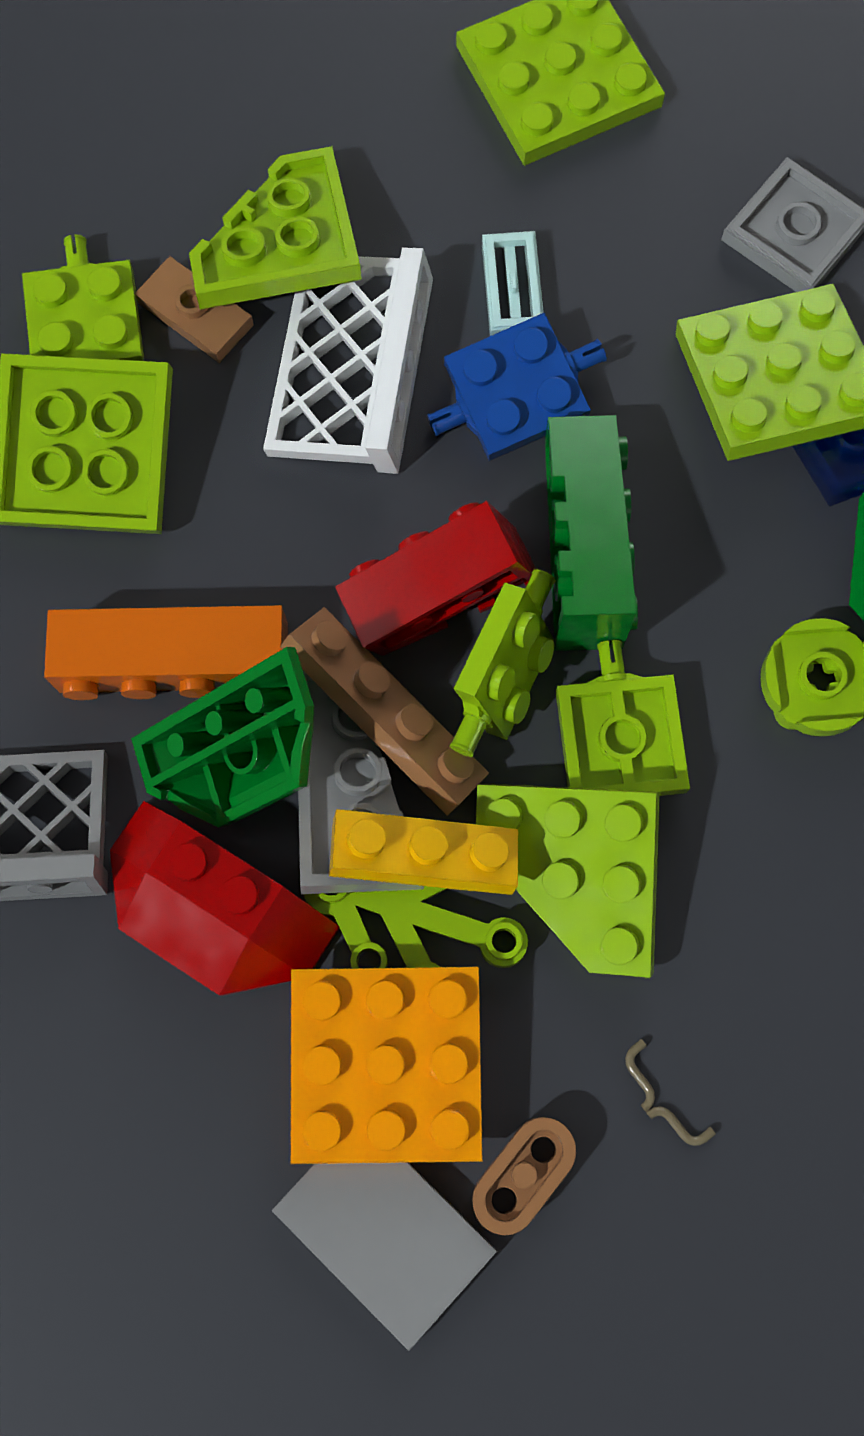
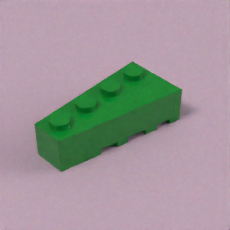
(589, 532)

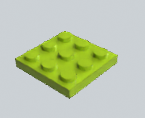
(558, 73)
(777, 370)
(83, 442)

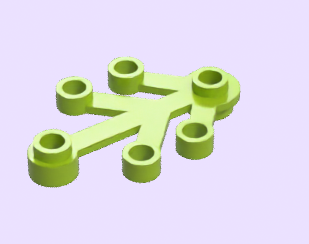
(402, 912)

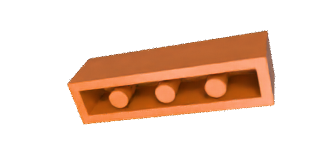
(157, 648)

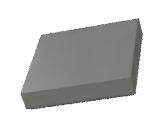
(796, 227)

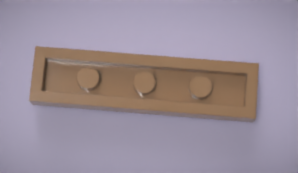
(384, 710)

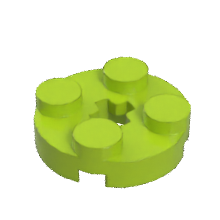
(787, 688)

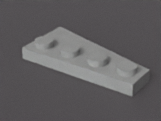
(343, 775)

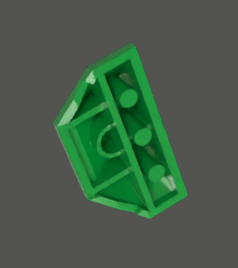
(234, 745)

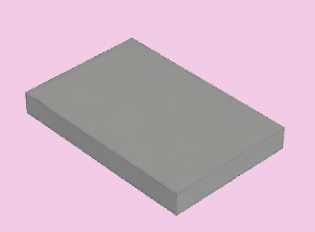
(386, 1240)

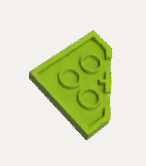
(281, 237)
(586, 867)

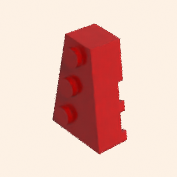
(434, 578)

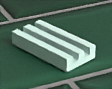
(508, 242)

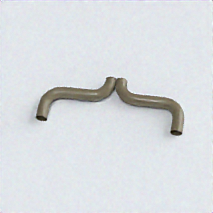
(661, 1111)

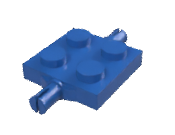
(514, 384)

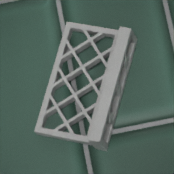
(57, 872)

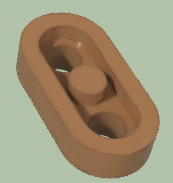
(526, 1177)

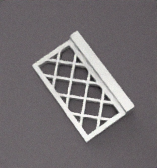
(392, 375)

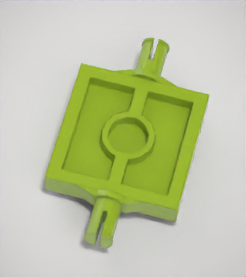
(83, 308)
(504, 663)
(622, 730)

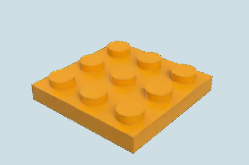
(385, 1065)

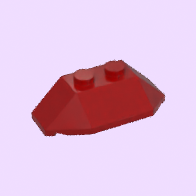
(210, 908)

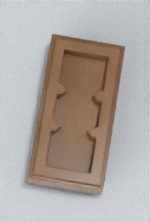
(173, 299)

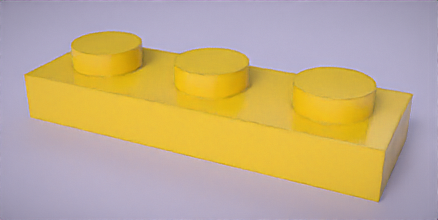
(424, 852)

